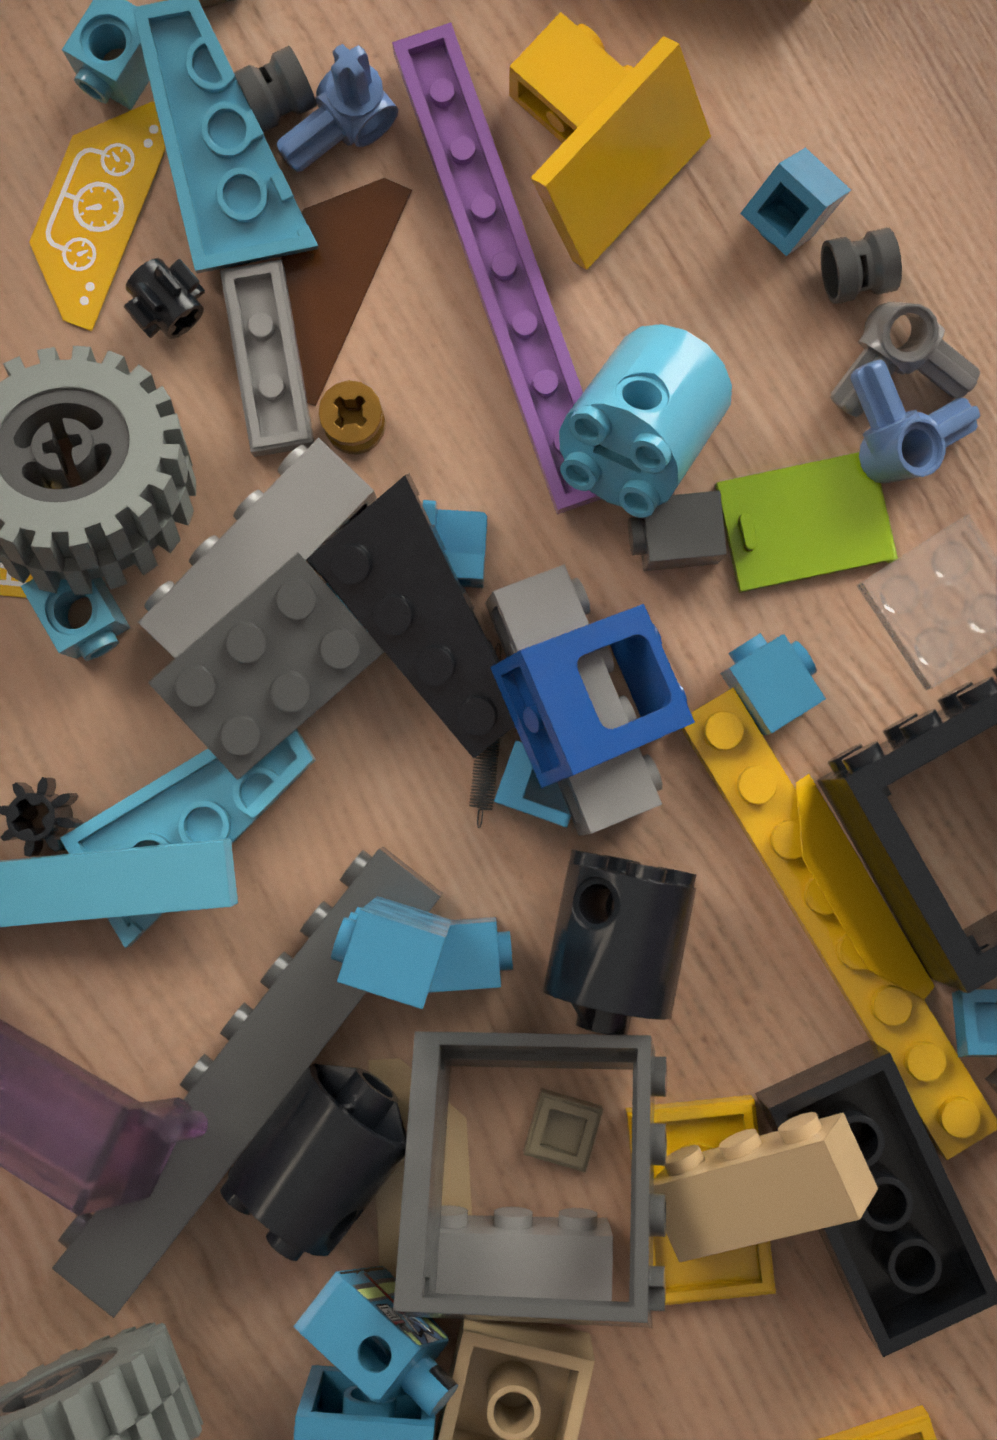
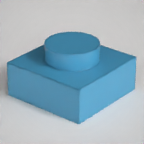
(976, 1022)

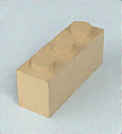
(764, 1186)

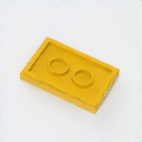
(623, 153)
(725, 1274)

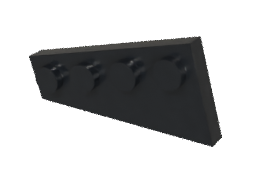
(408, 598)

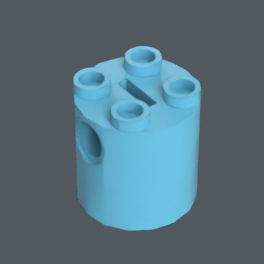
(644, 418)

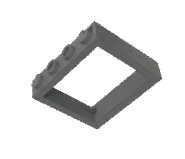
(424, 1173)

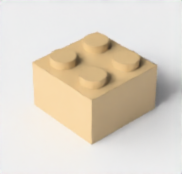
(517, 1382)

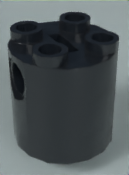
(619, 940)
(319, 1159)

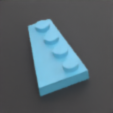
(220, 162)
(191, 805)

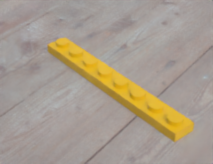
(891, 1017)

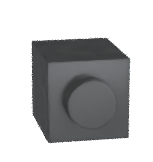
(680, 532)

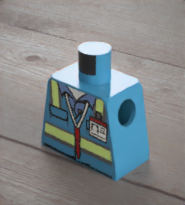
(374, 1345)

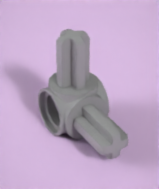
(922, 352)

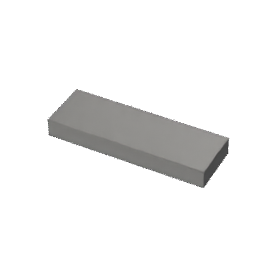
(267, 358)

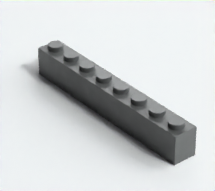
(238, 1090)

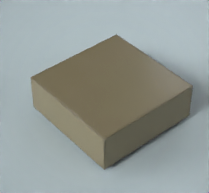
(563, 1130)

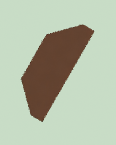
(333, 280)

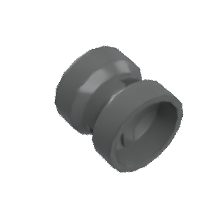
(276, 88)
(861, 265)

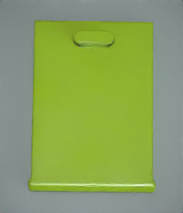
(805, 522)

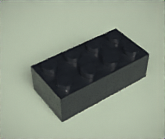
(912, 1253)

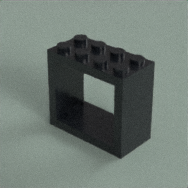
(860, 800)

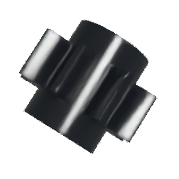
(164, 298)
(23, 811)

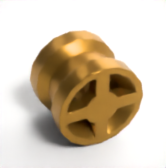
(361, 427)

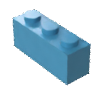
(390, 950)

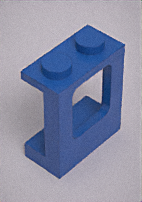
(556, 710)

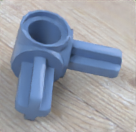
(349, 110)
(903, 442)

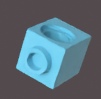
(101, 29)
(93, 638)

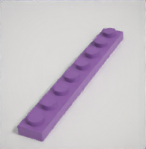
(494, 246)

